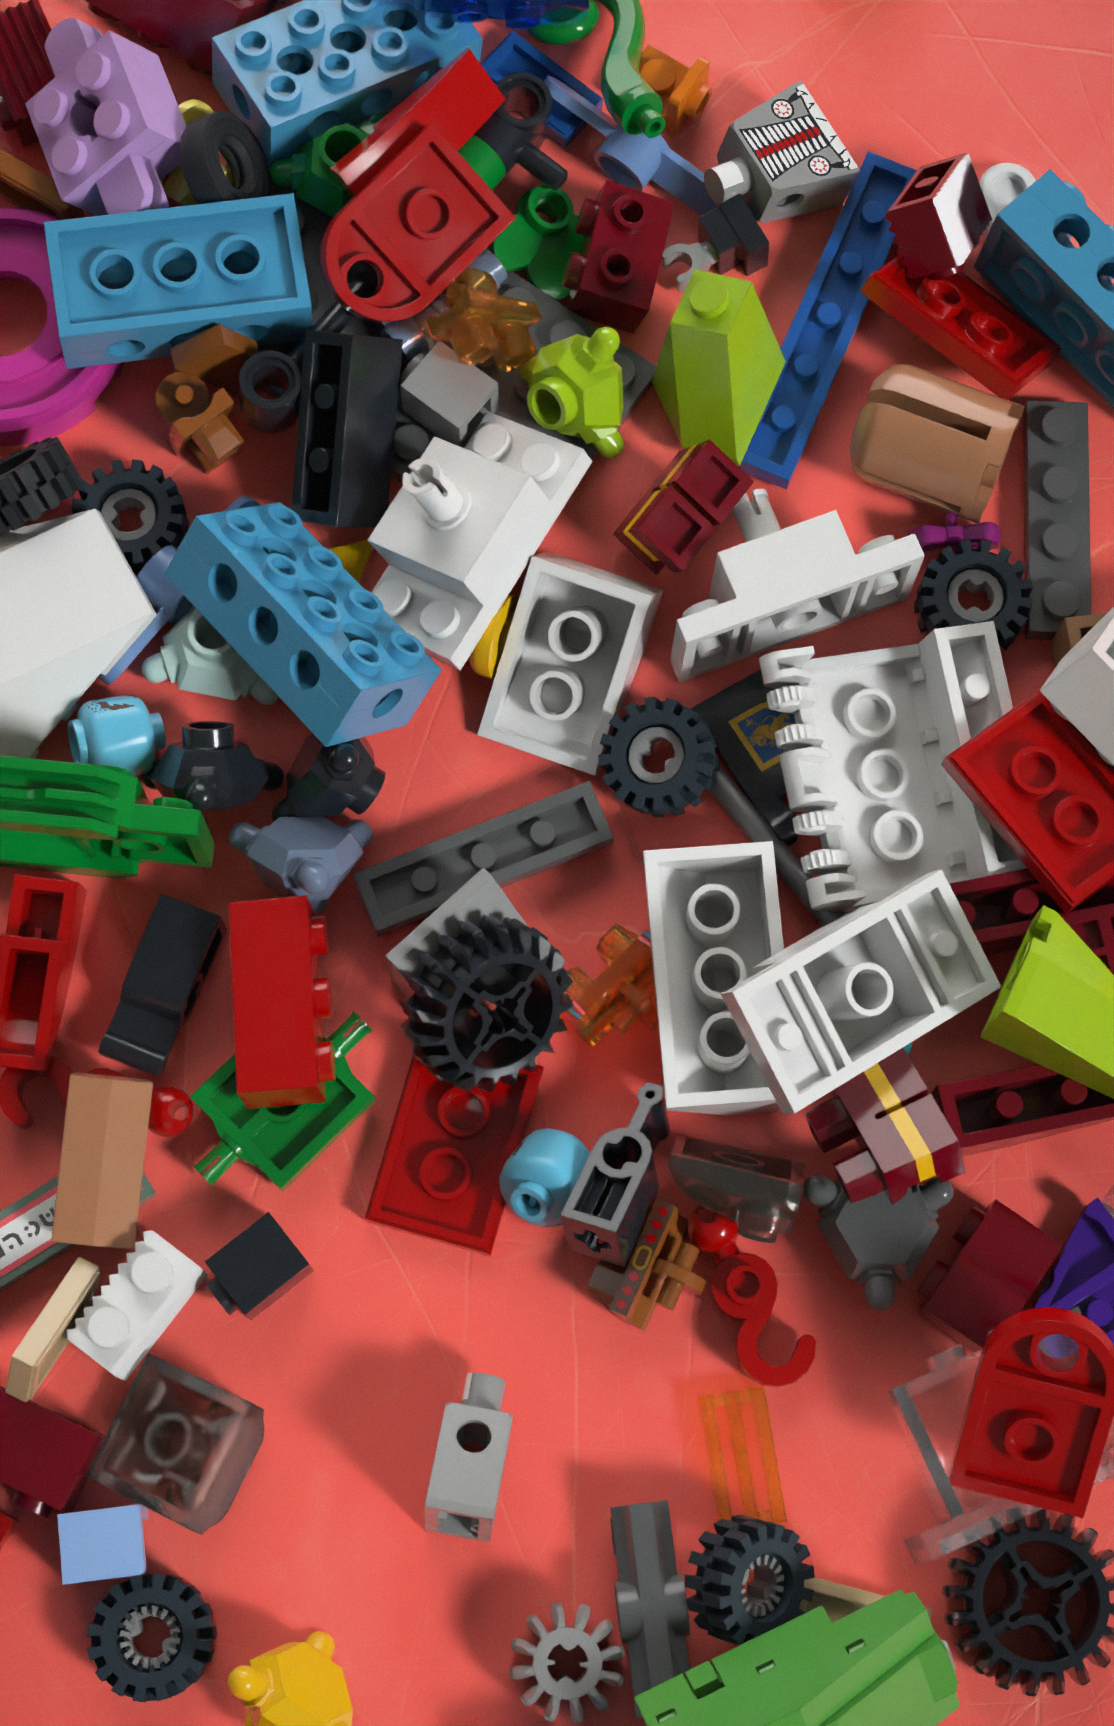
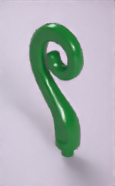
(624, 90)

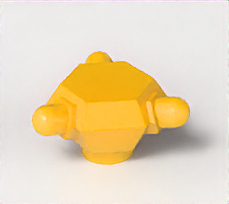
(294, 1686)

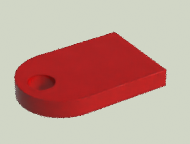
(414, 226)
(1036, 1419)

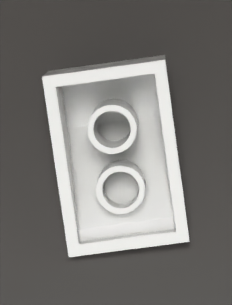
(568, 660)

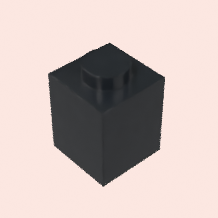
(256, 1268)

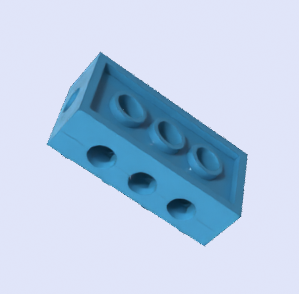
(330, 65)
(156, 248)
(1053, 282)
(302, 622)

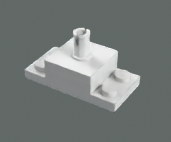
(469, 530)
(788, 586)
(859, 990)

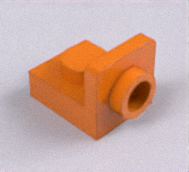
(681, 88)

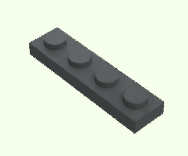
(1056, 514)
(506, 846)

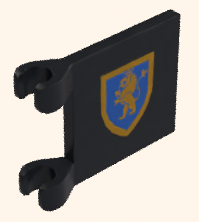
(749, 748)

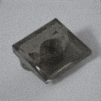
(742, 1184)
(179, 1445)

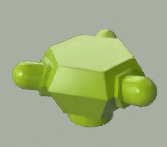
(579, 389)

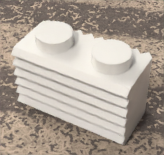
(136, 1305)

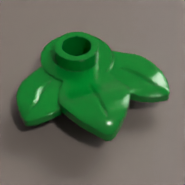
(540, 245)

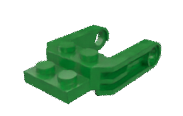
(92, 821)

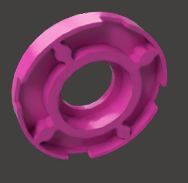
(35, 387)

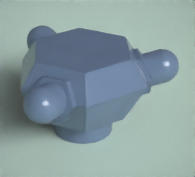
(303, 854)

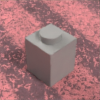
(447, 395)

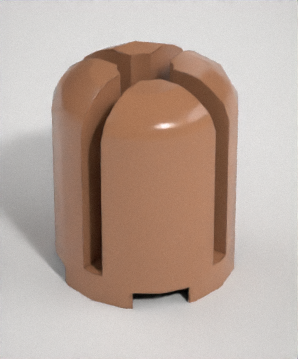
(933, 440)

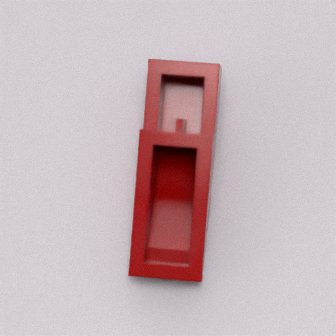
(453, 100)
(37, 967)

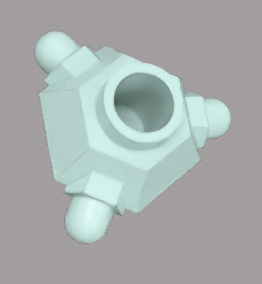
(204, 663)

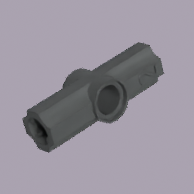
(649, 1595)

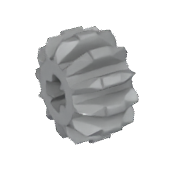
(565, 1686)

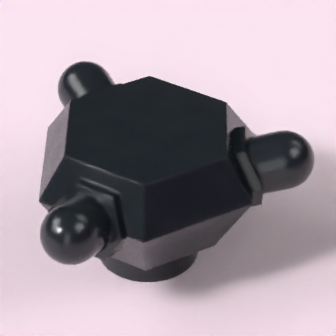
(212, 768)
(330, 780)

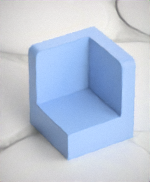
(102, 1543)

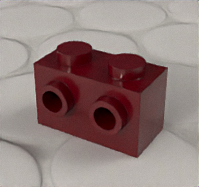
(618, 256)

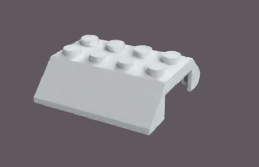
(873, 756)

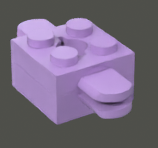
(106, 121)

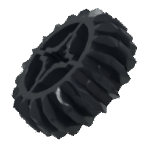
(467, 1039)
(1054, 1629)

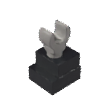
(727, 239)

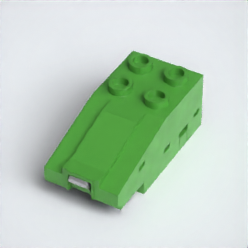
(857, 1671)

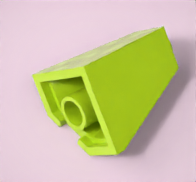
(718, 364)
(1058, 1005)

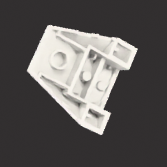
(63, 622)

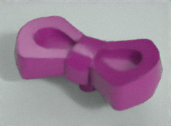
(936, 537)

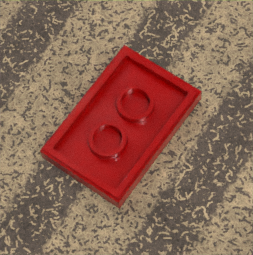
(965, 326)
(1044, 797)
(448, 1158)

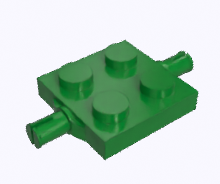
(282, 1138)

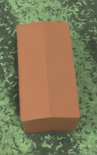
(102, 1160)

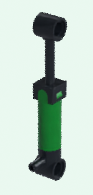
(492, 154)

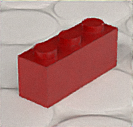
(280, 1002)

